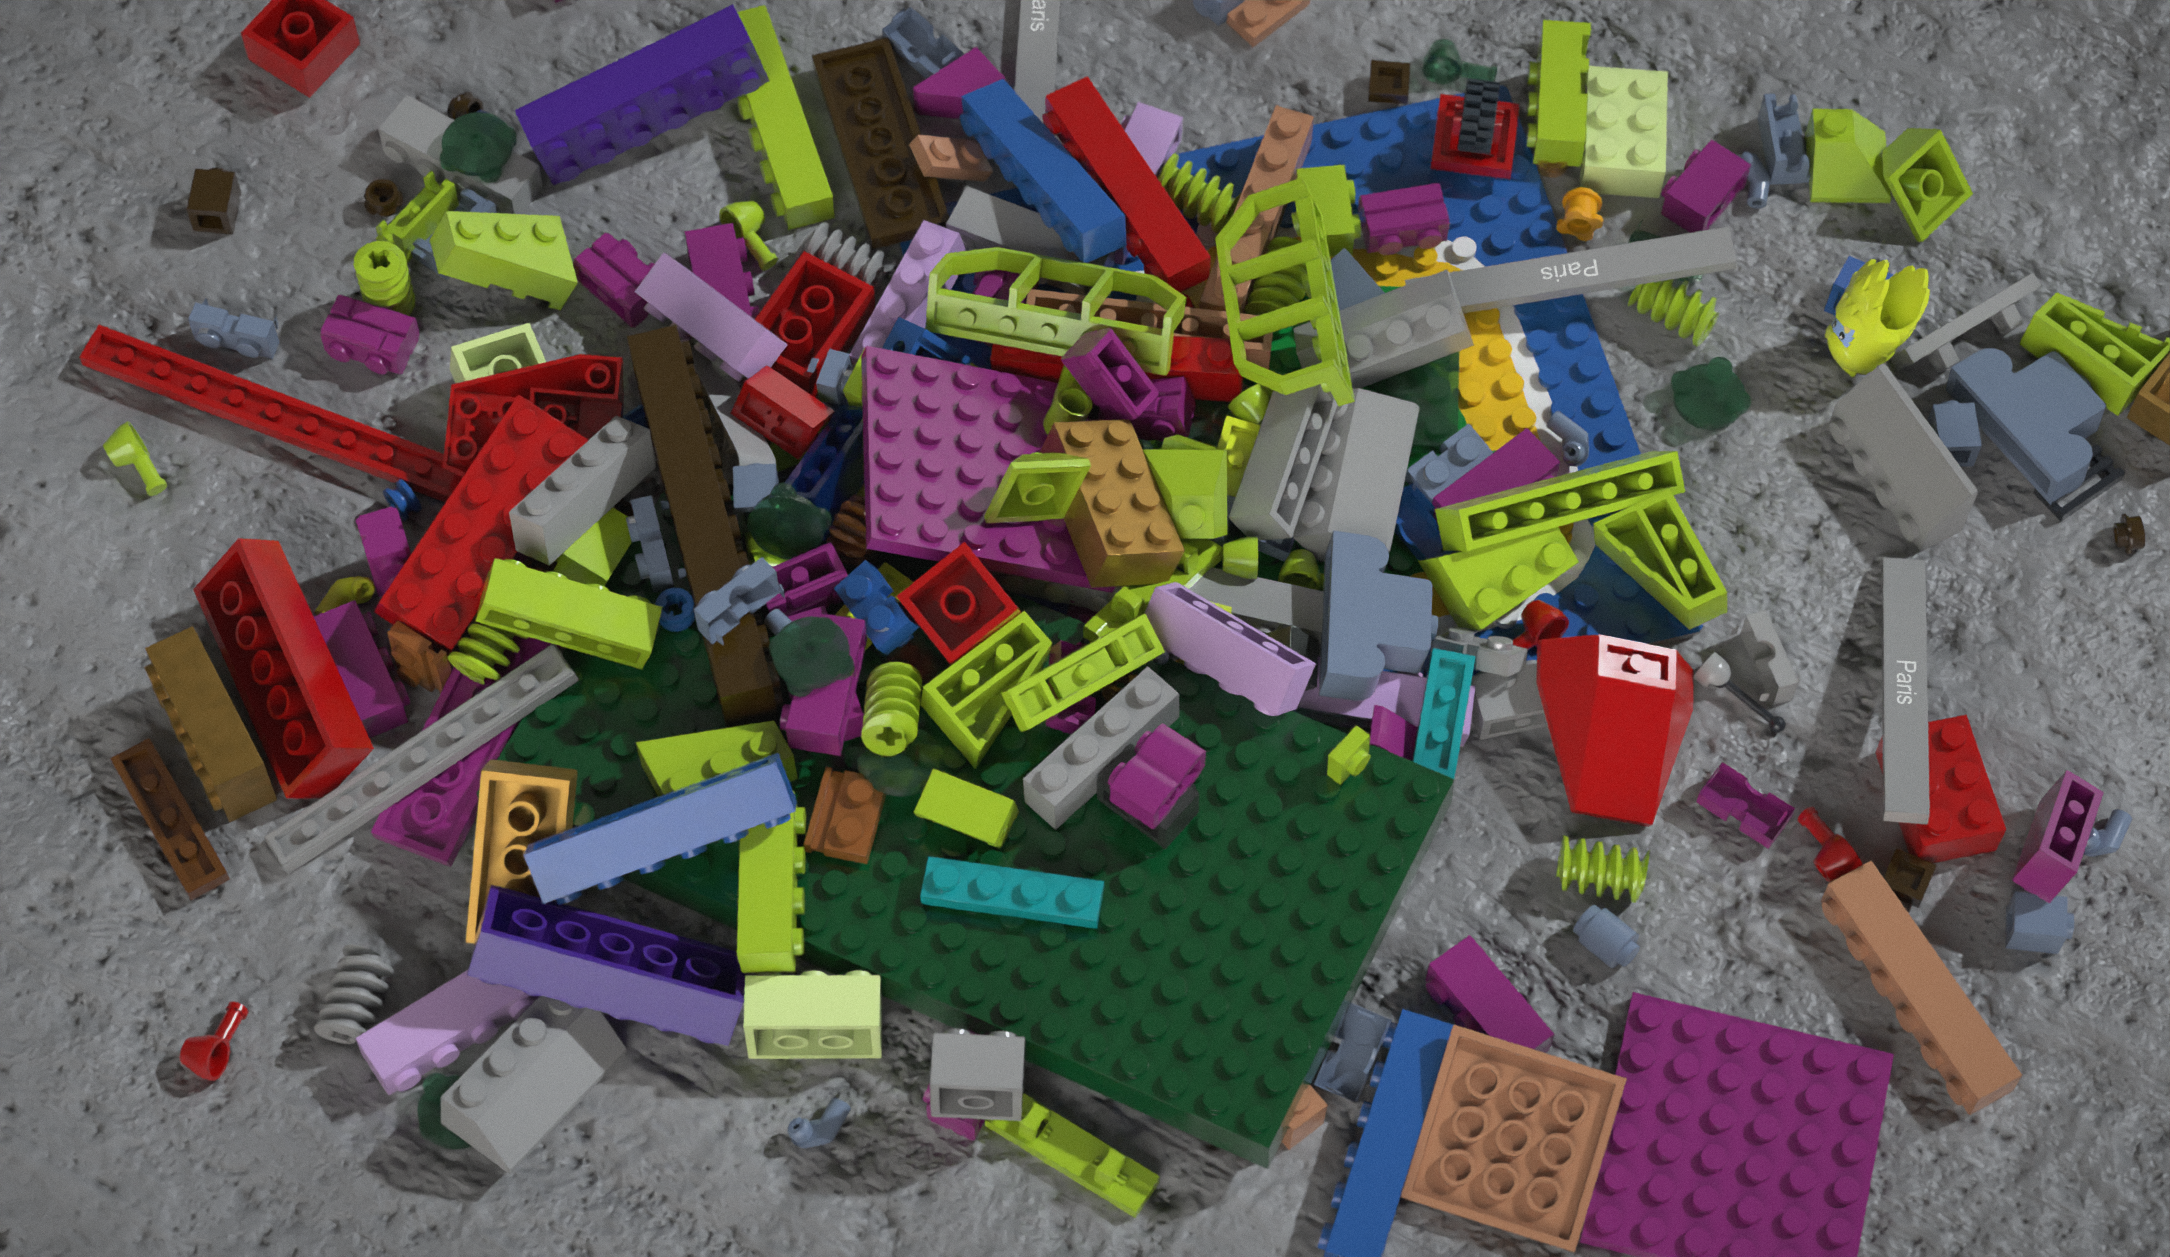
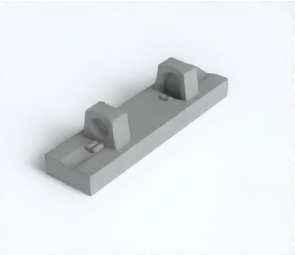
(1938, 345)

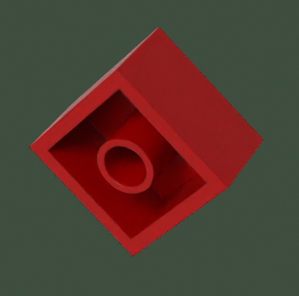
(301, 41)
(958, 603)

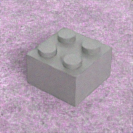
(977, 1075)

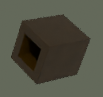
(214, 201)

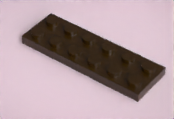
(874, 136)

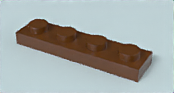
(170, 819)

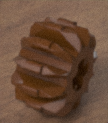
(849, 533)

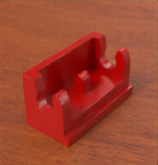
(781, 411)

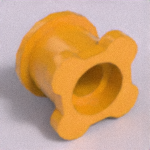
(1580, 213)

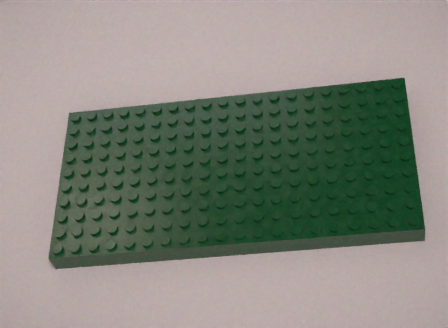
(1208, 957)

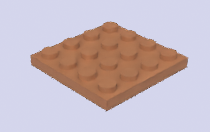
(1513, 1138)

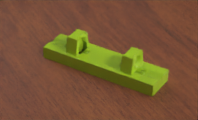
(1133, 600)
(1083, 672)
(1079, 1156)

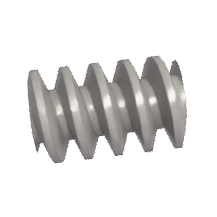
(843, 255)
(353, 994)

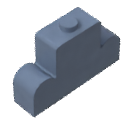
(2033, 415)
(1369, 618)

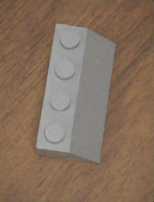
(1396, 330)
(1903, 459)
(1359, 472)
(530, 1080)

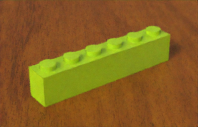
(783, 133)
(1558, 500)

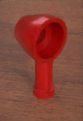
(1541, 622)
(1836, 855)
(210, 1054)

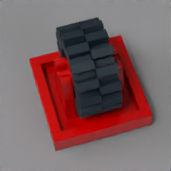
(1475, 132)

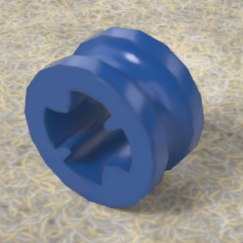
(403, 499)
(680, 597)

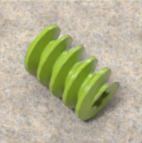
(1197, 196)
(384, 277)
(1278, 288)
(1677, 308)
(483, 651)
(891, 708)
(1601, 869)

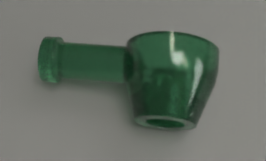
(1444, 65)

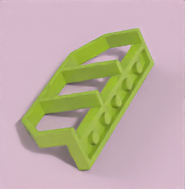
(1318, 283)
(1045, 328)

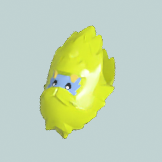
(1876, 315)

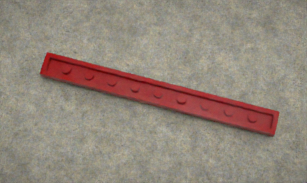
(269, 412)

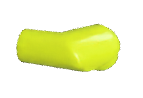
(346, 590)

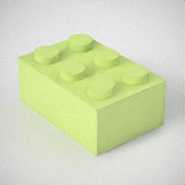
(1625, 132)
(813, 1016)

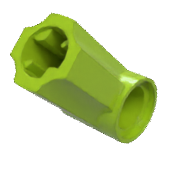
(1069, 402)

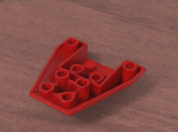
(575, 390)
(1614, 721)

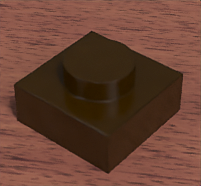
(1389, 82)
(1909, 877)

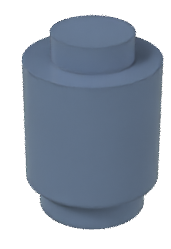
(1607, 936)

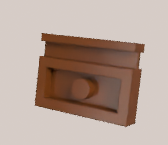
(417, 660)
(844, 817)

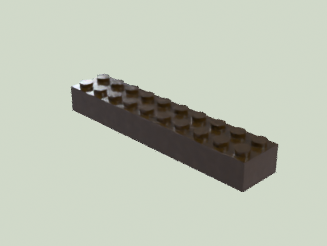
(703, 518)

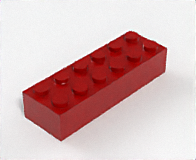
(447, 571)
(282, 669)

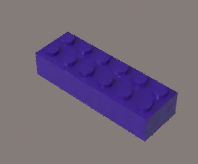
(642, 95)
(608, 965)

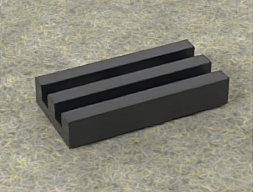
(2102, 464)

